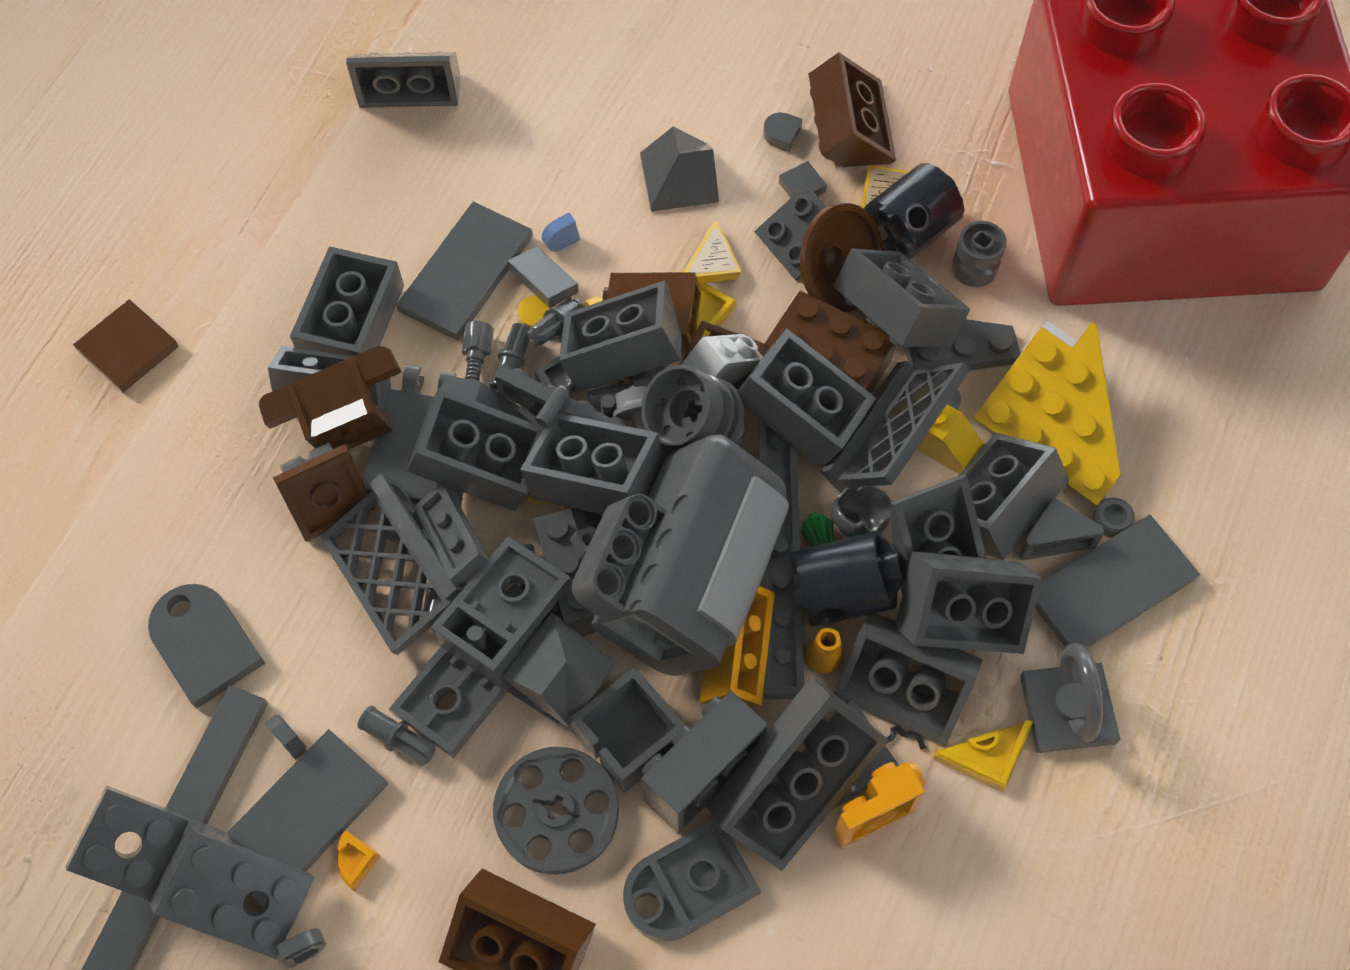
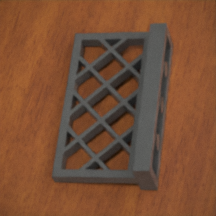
(894, 425)
(400, 512)

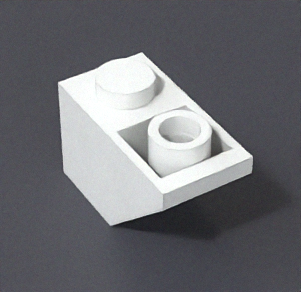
(725, 356)

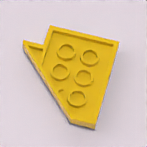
(1061, 401)

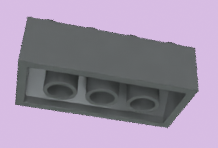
(796, 774)

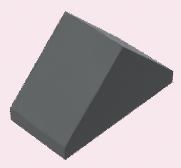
(1061, 532)

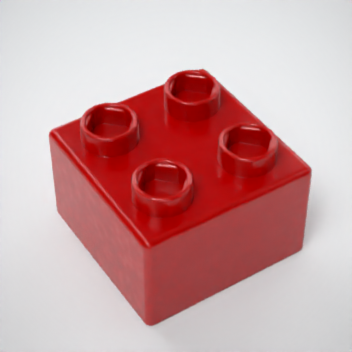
(1184, 146)

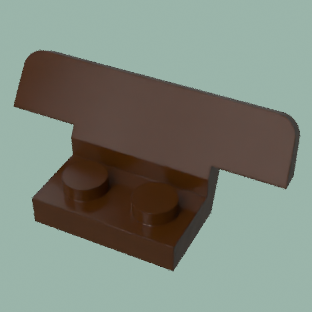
(336, 401)

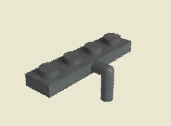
(543, 399)

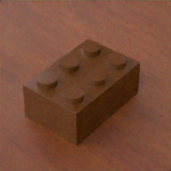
(842, 339)

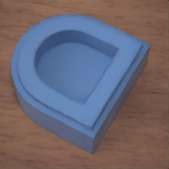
(560, 233)

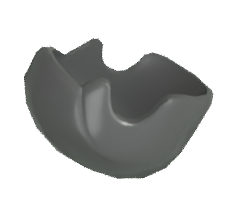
(861, 511)

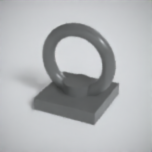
(1070, 703)

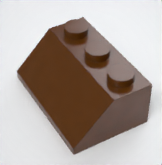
(850, 114)
(512, 929)

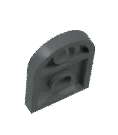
(205, 645)
(692, 881)

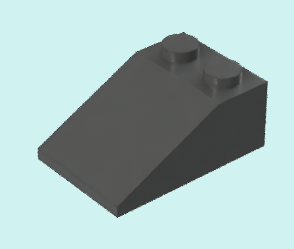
(937, 522)

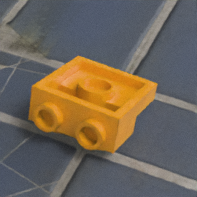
(888, 798)

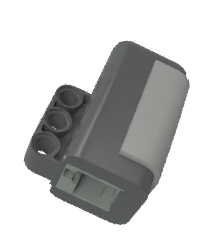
(685, 557)

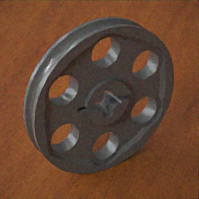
(538, 821)

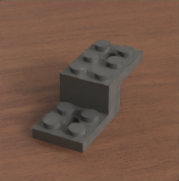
(478, 643)
(190, 872)

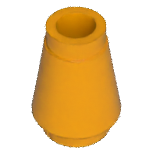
(825, 651)

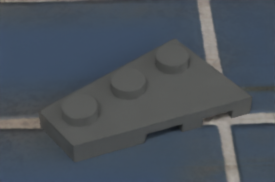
(976, 344)

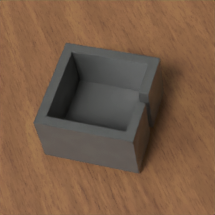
(626, 727)

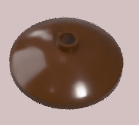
(828, 245)

